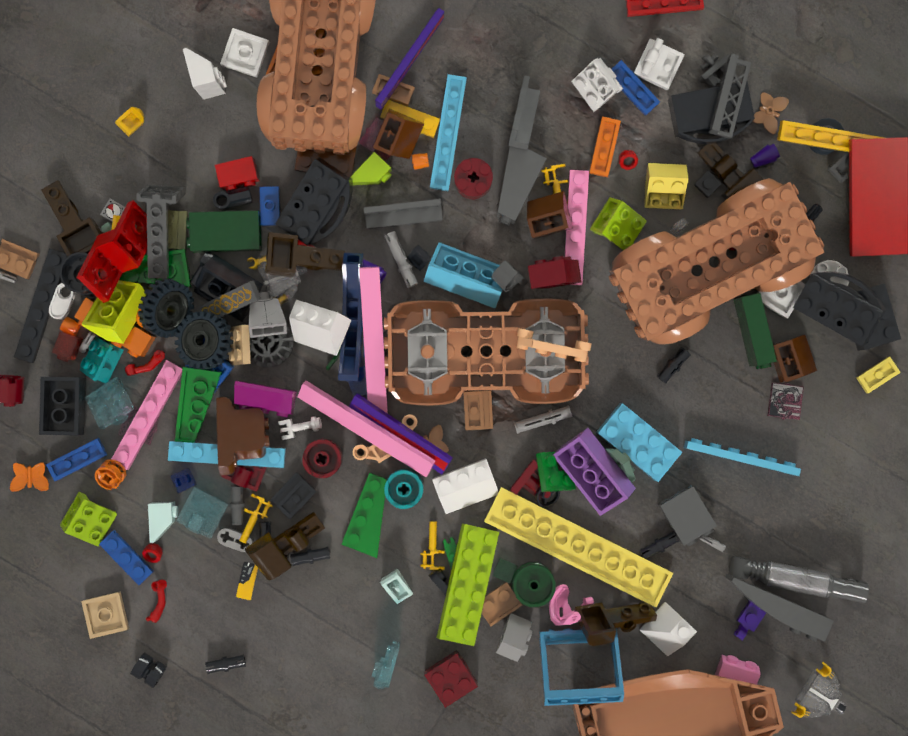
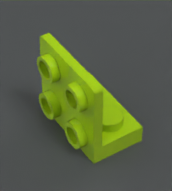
(618, 223)
(87, 520)

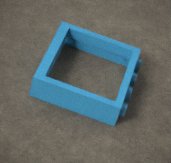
(579, 696)

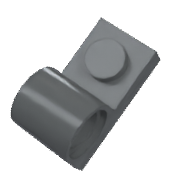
(507, 276)

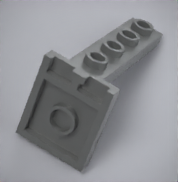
(157, 202)

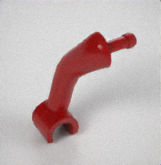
(157, 357)
(158, 586)

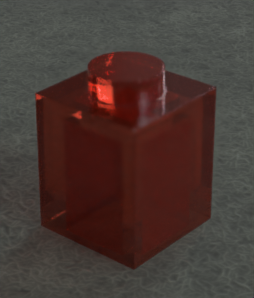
(67, 346)

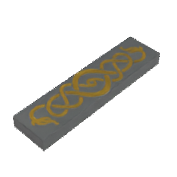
(232, 300)

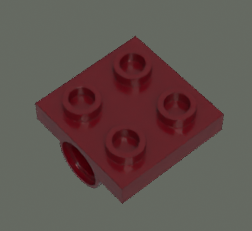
(247, 476)

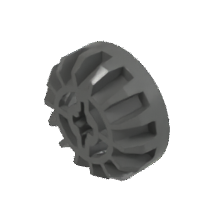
(271, 358)

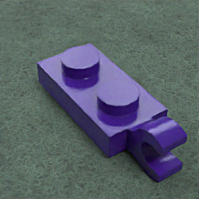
(749, 619)

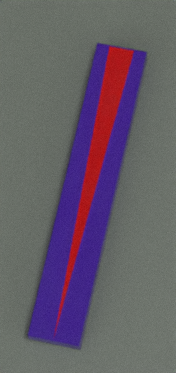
(409, 58)
(398, 429)

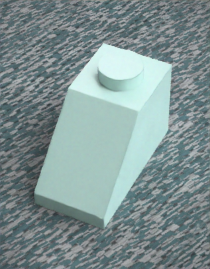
(161, 517)

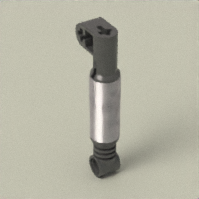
(799, 579)

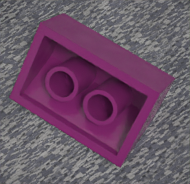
(264, 398)

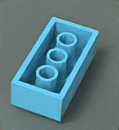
(639, 441)

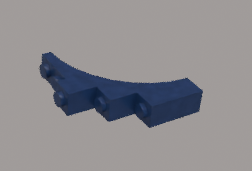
(352, 344)

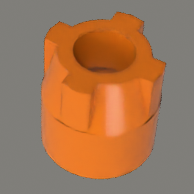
(420, 161)
(70, 326)

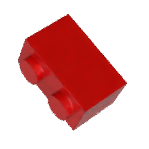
(237, 173)

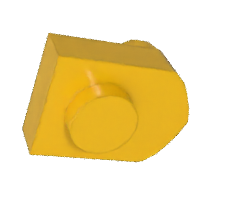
(130, 120)

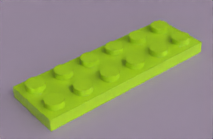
(467, 585)

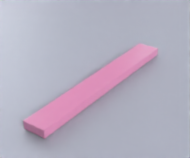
(373, 336)
(366, 428)

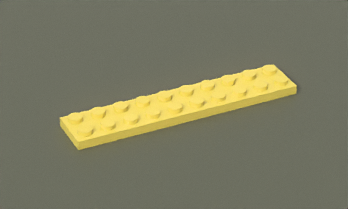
(578, 547)

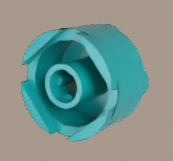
(396, 496)

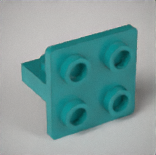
(100, 360)

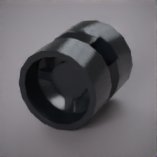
(148, 670)

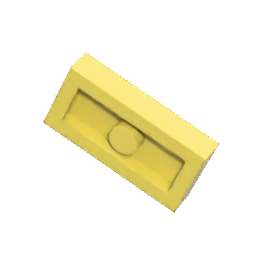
(878, 374)

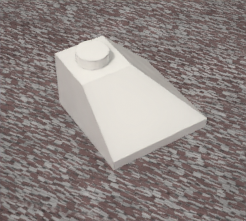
(669, 630)

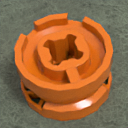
(110, 476)

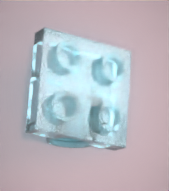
(110, 404)
(202, 512)

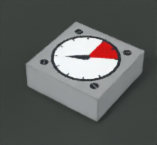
(112, 208)

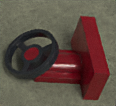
(531, 482)

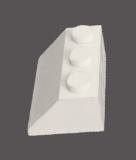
(204, 76)
(318, 327)
(465, 486)

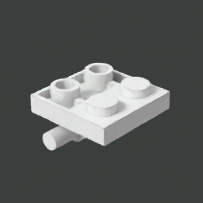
(658, 64)
(597, 84)

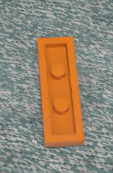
(604, 147)

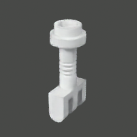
(315, 424)

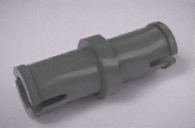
(237, 505)

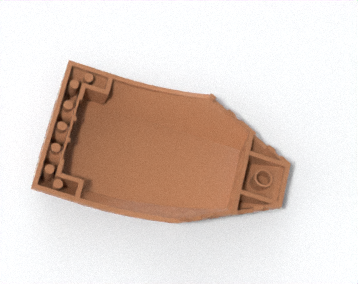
(683, 706)

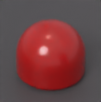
(628, 153)
(155, 549)

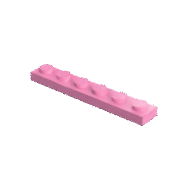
(578, 210)
(147, 414)

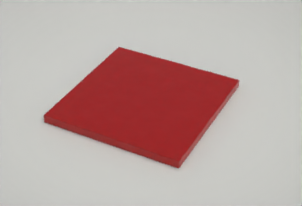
(878, 196)

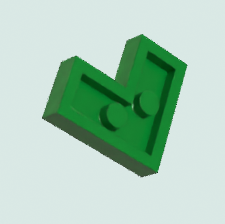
(550, 477)

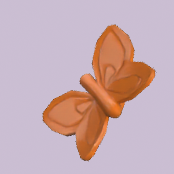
(28, 476)

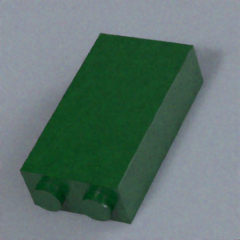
(224, 231)
(755, 331)

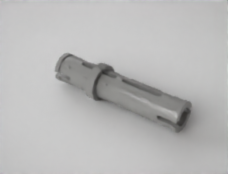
(401, 259)
(564, 412)

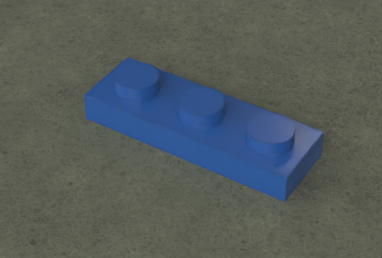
(635, 89)
(76, 459)
(126, 557)

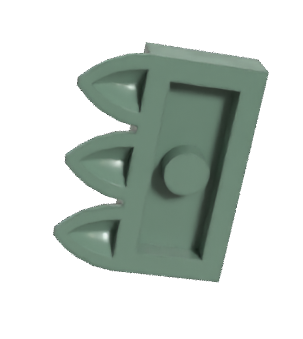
(623, 462)

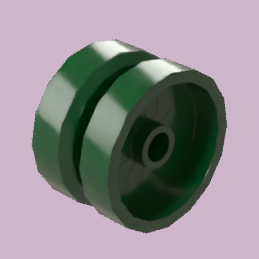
(529, 573)

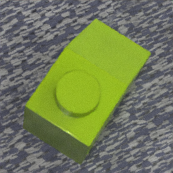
(372, 172)

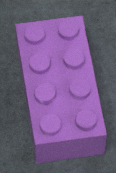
(594, 472)

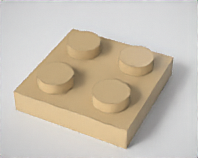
(241, 346)
(105, 615)

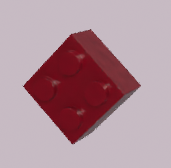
(554, 272)
(451, 678)

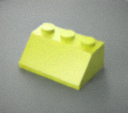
(117, 316)

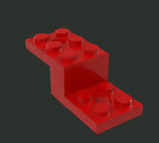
(115, 253)

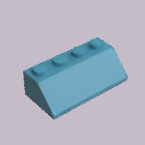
(463, 275)

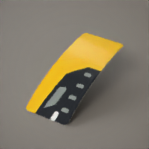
(247, 581)

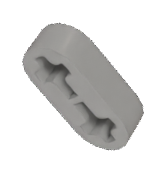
(233, 543)

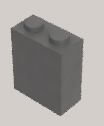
(687, 515)

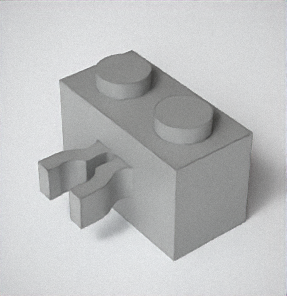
(514, 637)

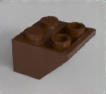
(398, 135)
(548, 215)
(793, 359)

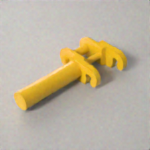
(556, 184)
(253, 518)
(432, 547)

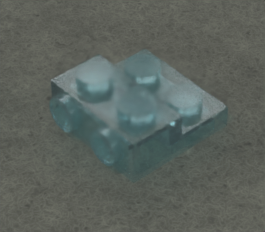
(384, 669)

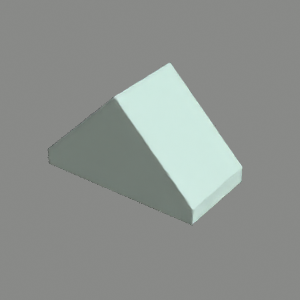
(396, 586)

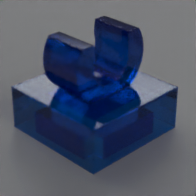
(183, 480)

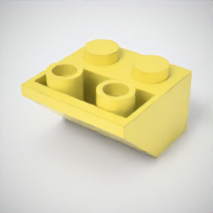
(665, 186)

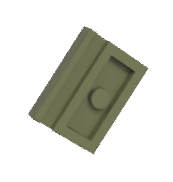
(177, 230)

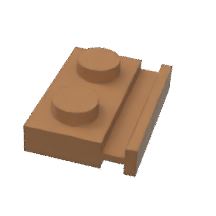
(17, 259)
(478, 410)
(499, 604)

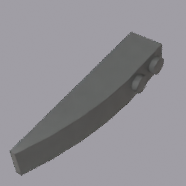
(792, 614)

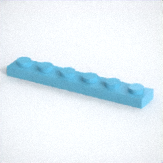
(448, 132)
(209, 454)
(750, 458)

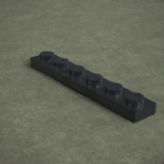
(39, 309)

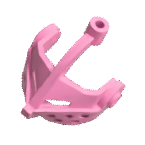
(559, 600)

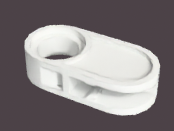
(60, 305)

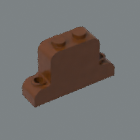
(239, 435)

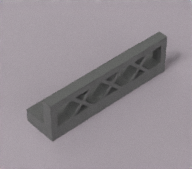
(724, 93)
(524, 116)
(403, 214)

